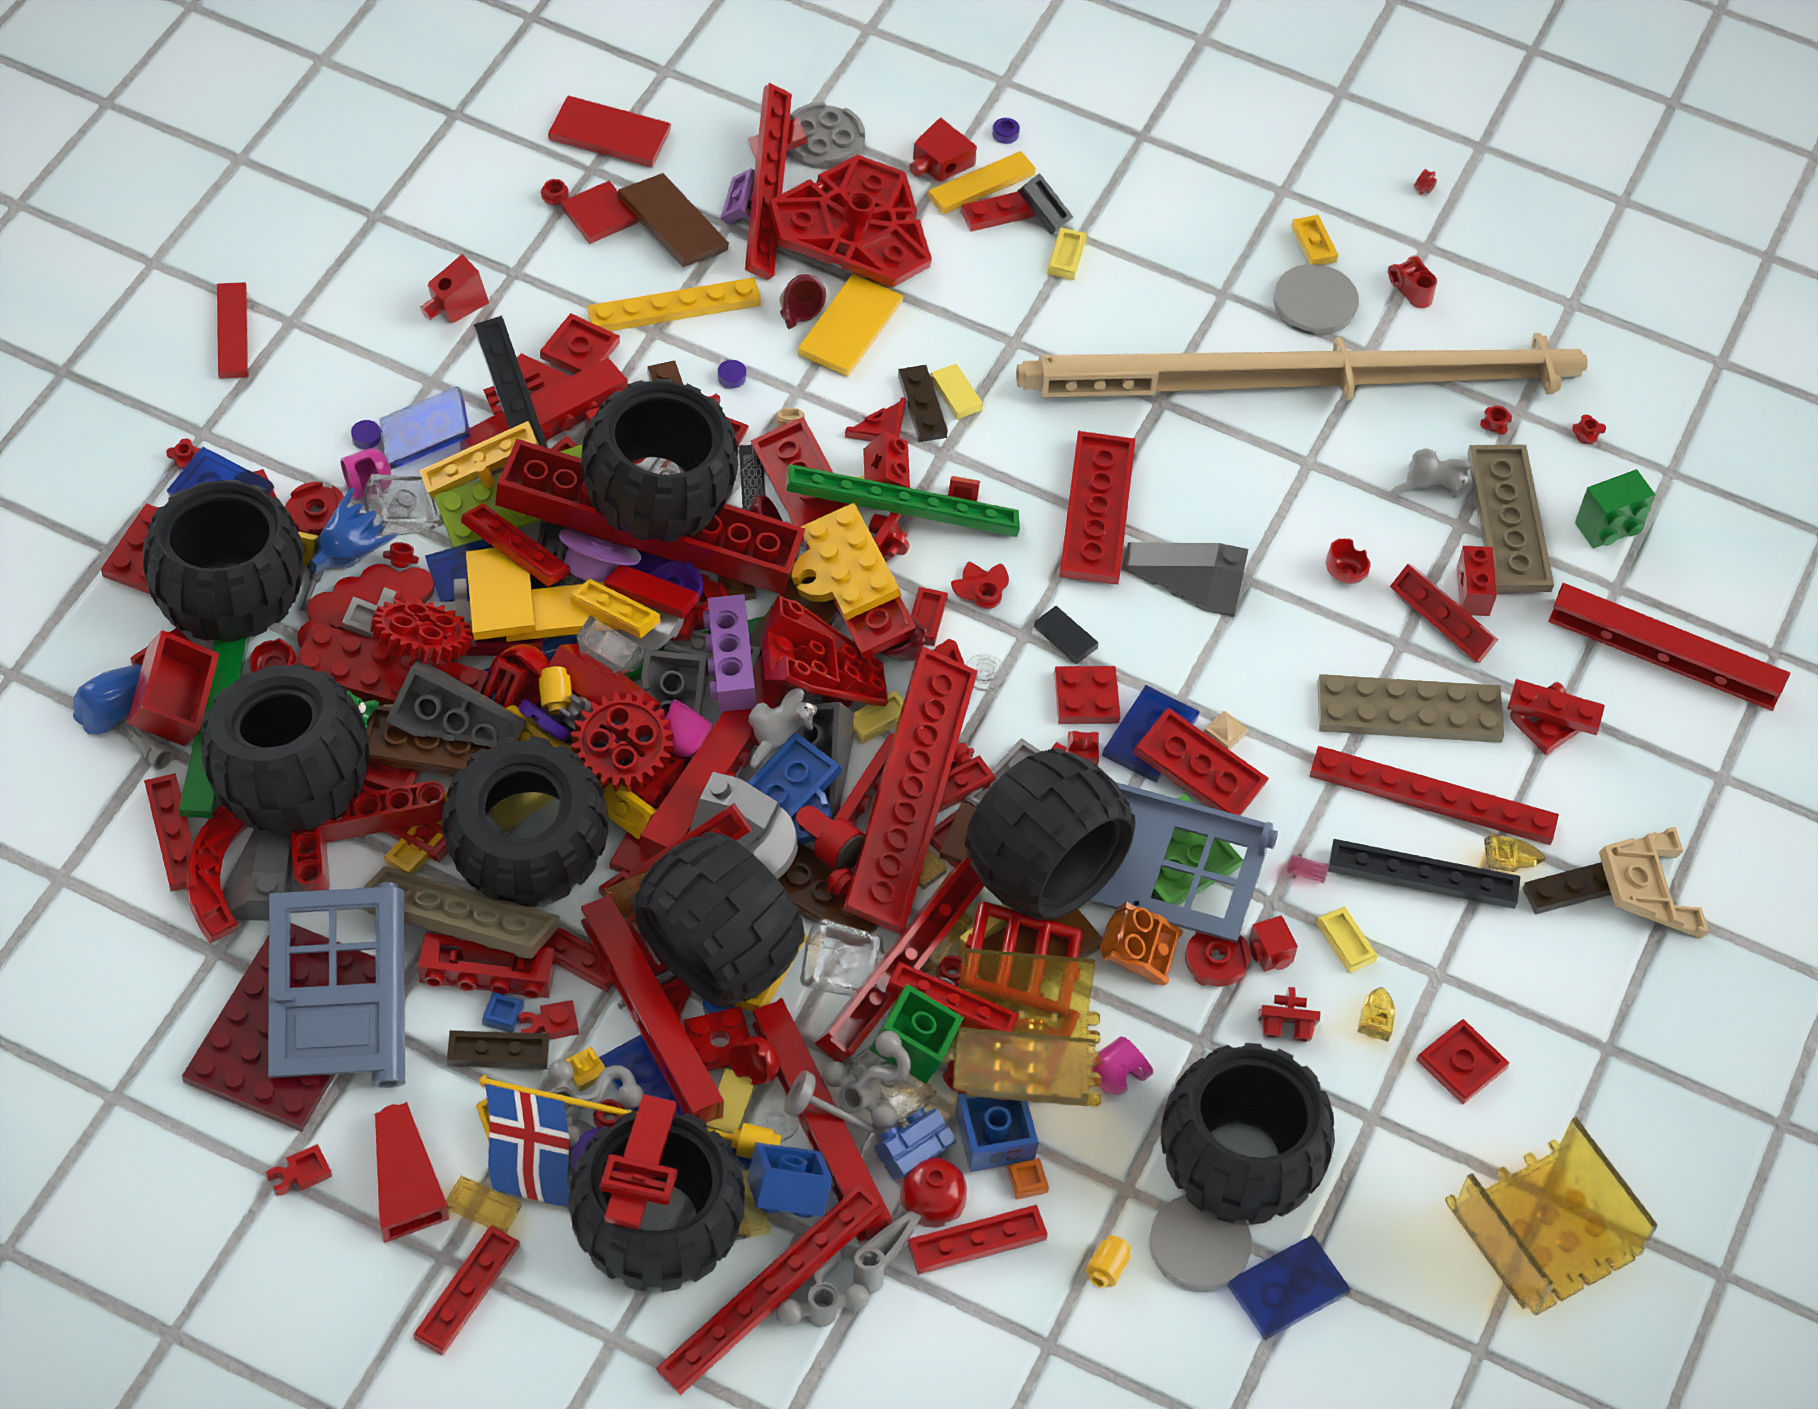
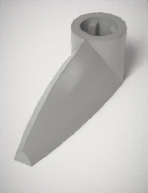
(881, 1251)

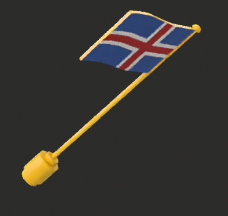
(532, 1140)

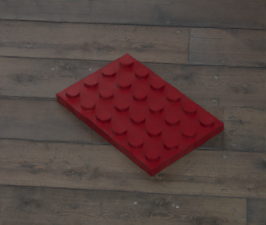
(235, 1050)

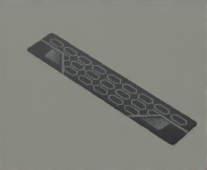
(751, 475)

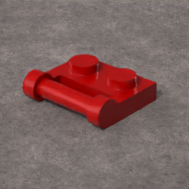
(1544, 733)

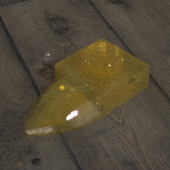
(1510, 853)
(1377, 1015)

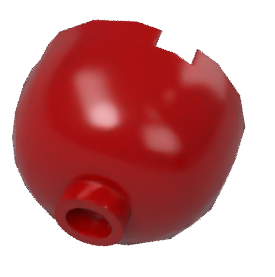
(526, 658)
(934, 1191)

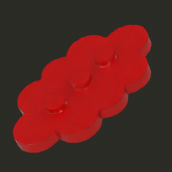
(331, 607)

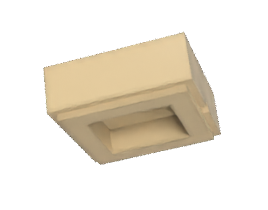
(1226, 730)

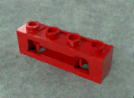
(484, 967)

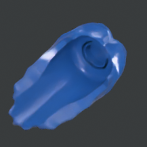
(106, 699)

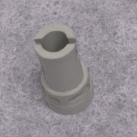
(154, 751)

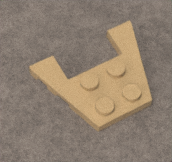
(1640, 883)

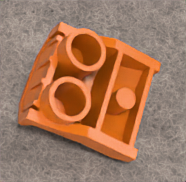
(1140, 942)

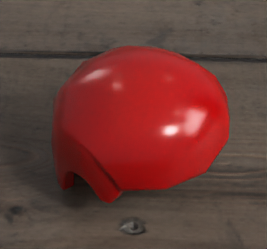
(1346, 562)
(271, 654)
(754, 1059)

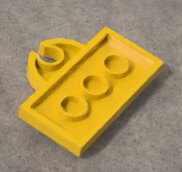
(844, 564)

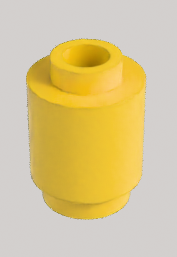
(555, 689)
(1108, 1261)

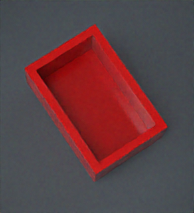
(173, 688)

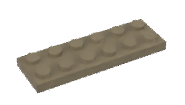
(1510, 517)
(1410, 708)
(470, 914)

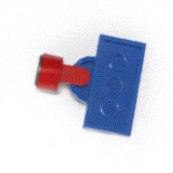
(797, 781)

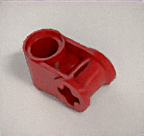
(1414, 281)

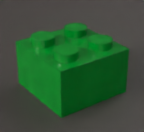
(1615, 509)
(924, 1030)

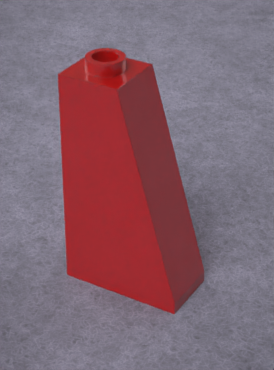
(594, 680)
(405, 1178)

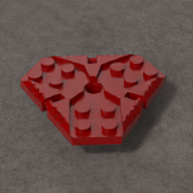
(857, 219)

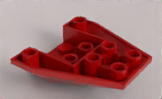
(817, 658)

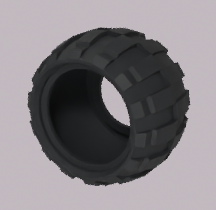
(664, 423)
(216, 526)
(291, 783)
(1049, 834)
(533, 866)
(718, 919)
(1257, 1090)
(669, 1255)

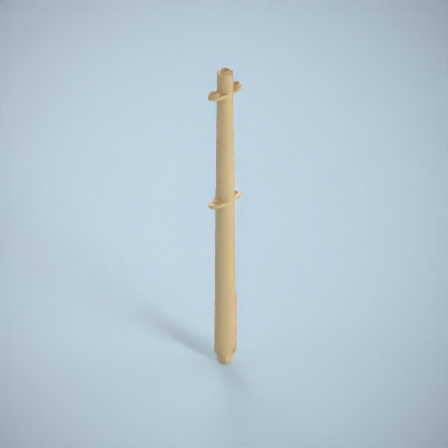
(1152, 372)

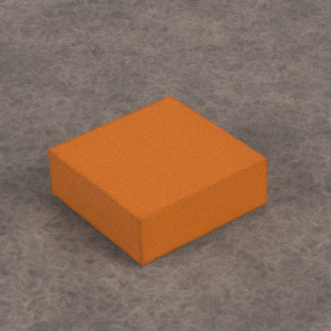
(1027, 1178)

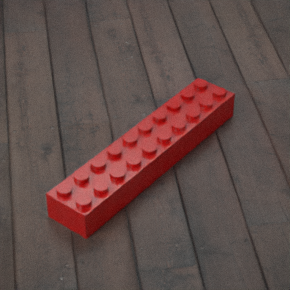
(732, 545)

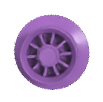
(595, 556)

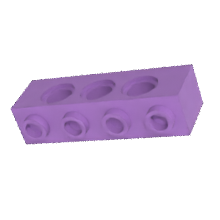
(731, 653)

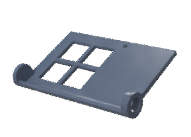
(1155, 823)
(339, 1025)

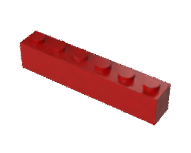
(562, 404)

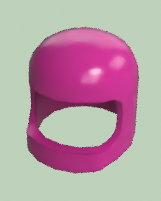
(359, 467)
(688, 728)
(1119, 1060)

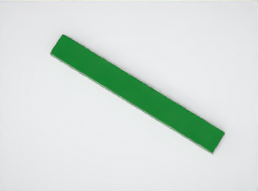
(902, 500)
(197, 794)

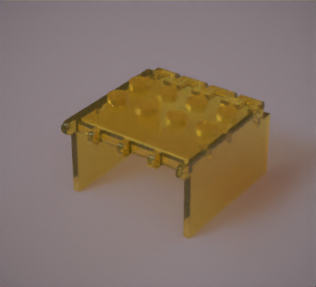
(1050, 1047)
(1555, 1221)

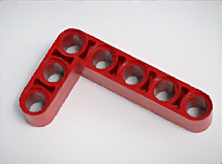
(356, 823)

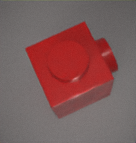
(1272, 944)

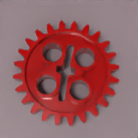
(421, 631)
(640, 721)

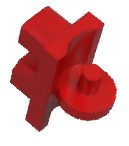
(889, 536)
(1303, 1020)

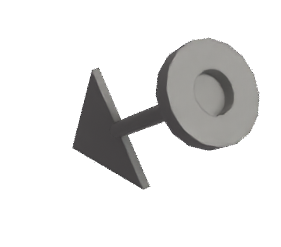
(801, 1094)

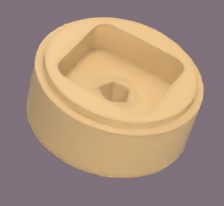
(788, 415)

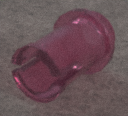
(1307, 868)

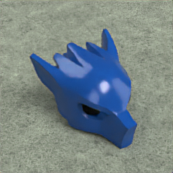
(347, 537)

